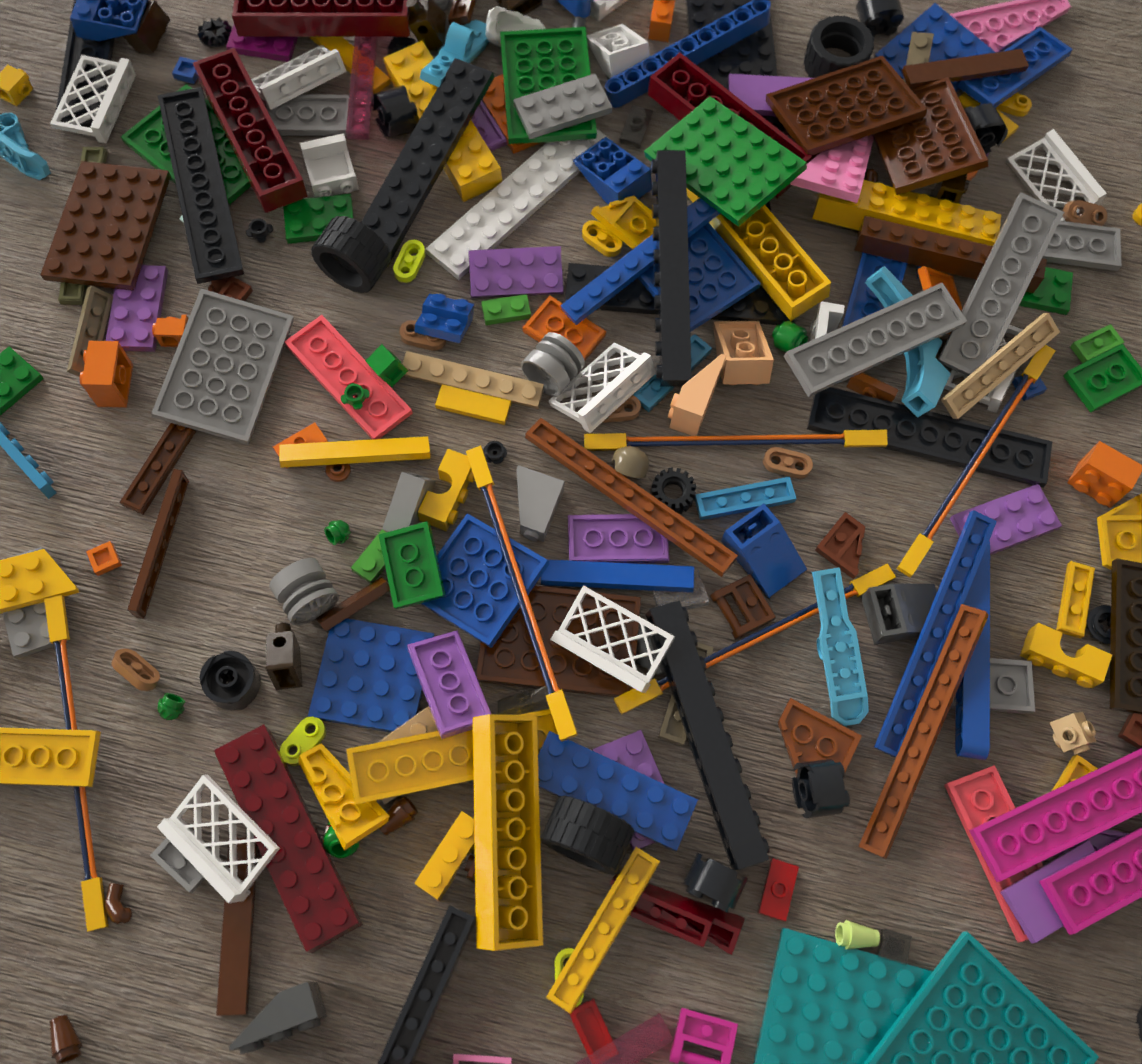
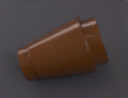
(400, 814)
(64, 1040)

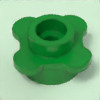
(355, 389)

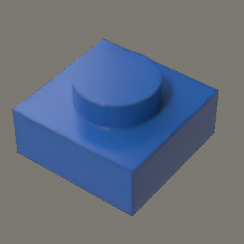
(185, 70)
(1033, 390)

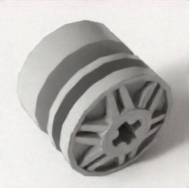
(553, 363)
(303, 591)

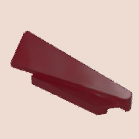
(687, 918)

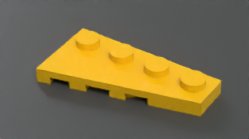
(335, 794)

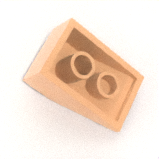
(746, 352)
(694, 398)

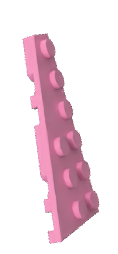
(1010, 21)
(838, 170)

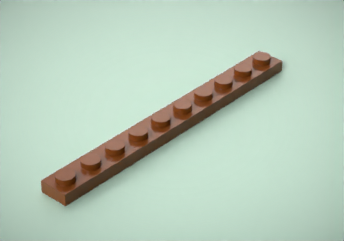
(631, 497)
(923, 731)

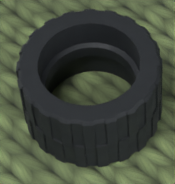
(837, 33)
(351, 254)
(587, 834)

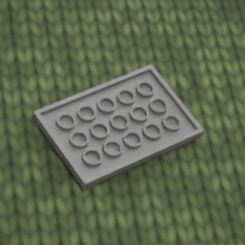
(223, 367)

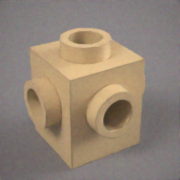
(1073, 733)

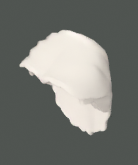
(503, 20)

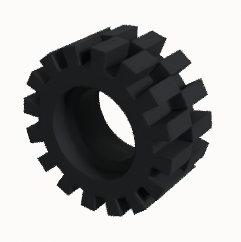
(679, 479)

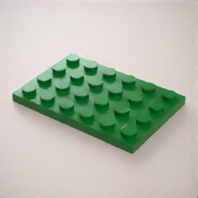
(540, 61)
(150, 143)
(729, 160)

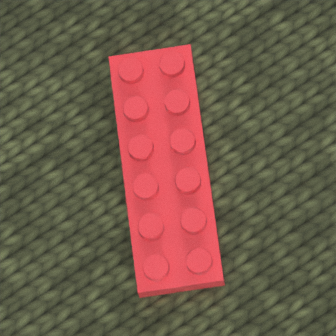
(337, 365)
(977, 801)

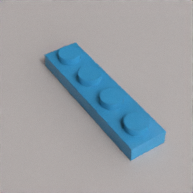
(651, 393)
(26, 463)
(744, 498)

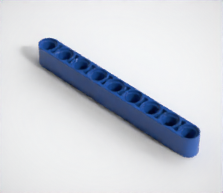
(696, 47)
(973, 694)

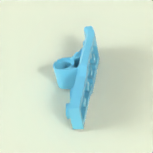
(461, 43)
(15, 149)
(839, 650)

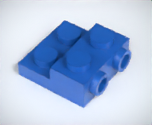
(445, 318)

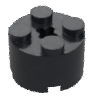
(880, 15)
(394, 111)
(987, 125)
(235, 694)
(820, 788)
(714, 881)

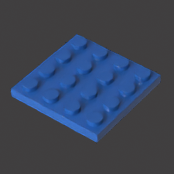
(949, 40)
(715, 276)
(478, 580)
(368, 676)

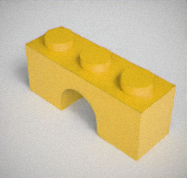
(441, 509)
(1044, 650)
(448, 857)

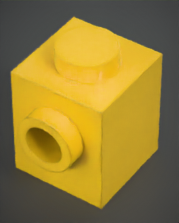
(14, 85)

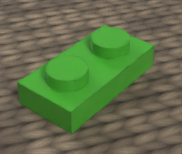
(506, 309)
(1096, 343)
(371, 561)

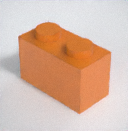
(661, 20)

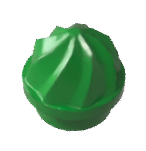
(337, 532)
(170, 706)

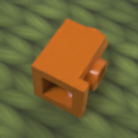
(169, 330)

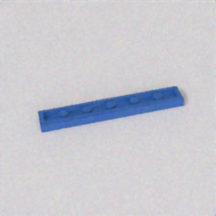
(619, 576)

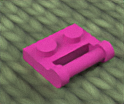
(702, 1031)

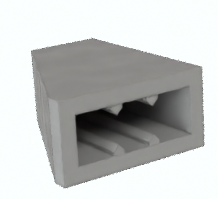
(407, 500)
(537, 502)

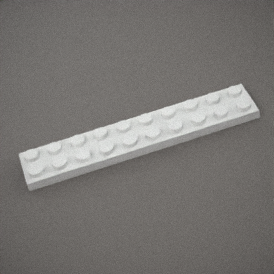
(509, 204)

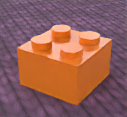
(106, 373)
(1105, 474)

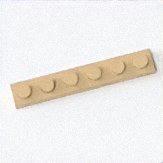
(1000, 365)
(473, 379)

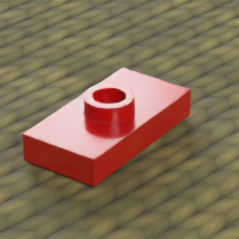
(778, 890)

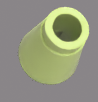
(856, 935)

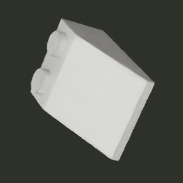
(617, 49)

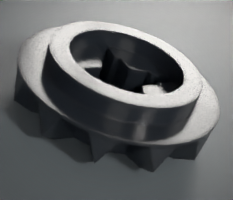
(207, 36)
(1094, 619)

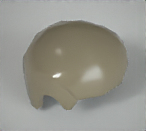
(631, 462)

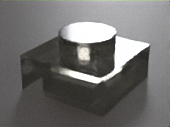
(894, 946)

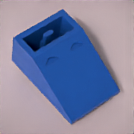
(106, 18)
(614, 171)
(764, 550)

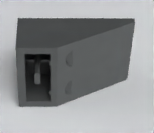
(897, 610)
(290, 1009)

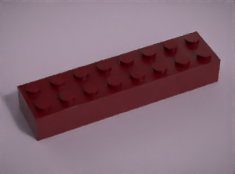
(321, 18)
(684, 86)
(250, 130)
(301, 866)

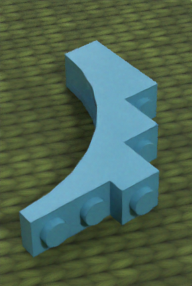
(925, 373)

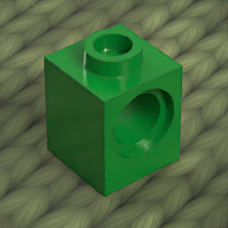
(386, 365)

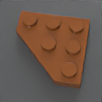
(815, 736)

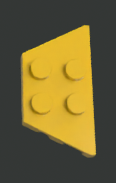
(627, 220)
(1121, 532)
(31, 579)

